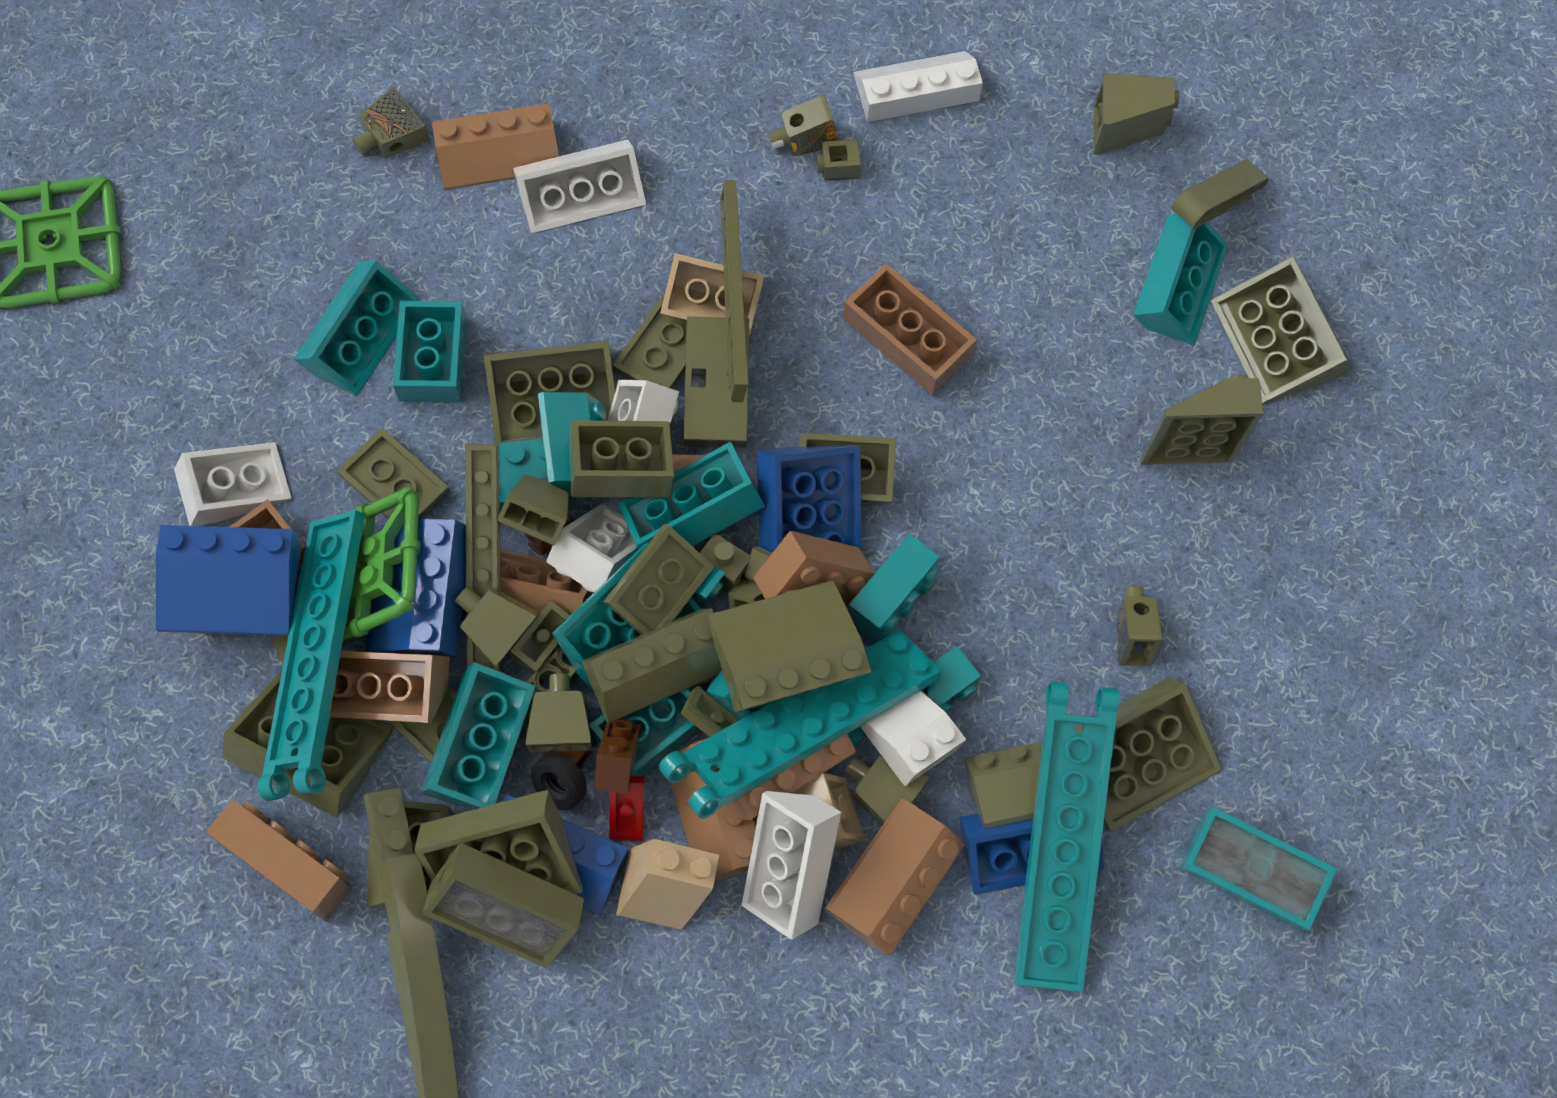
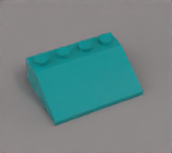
(597, 627)

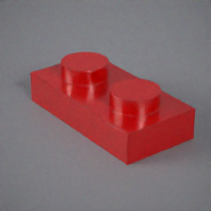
(627, 812)

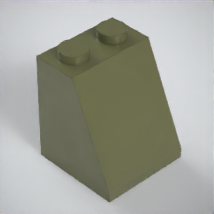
(1132, 109)

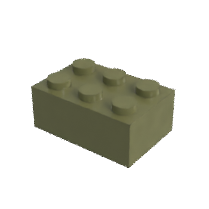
(620, 458)

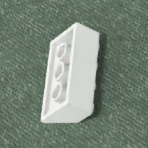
(919, 85)
(580, 186)
(790, 861)

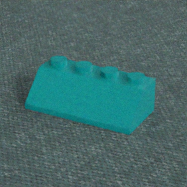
(1181, 280)
(356, 328)
(701, 500)
(478, 738)

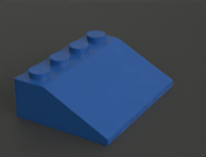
(810, 494)
(440, 578)
(226, 579)

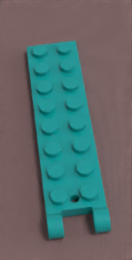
(312, 656)
(799, 726)
(1065, 842)

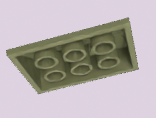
(1281, 332)
(519, 376)
(1207, 425)
(787, 646)
(1155, 751)
(346, 759)
(516, 831)

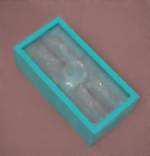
(1257, 869)

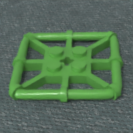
(67, 249)
(376, 562)

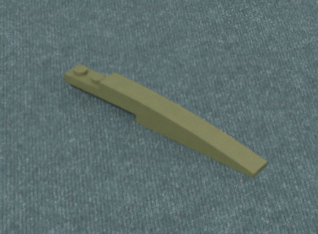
(412, 947)

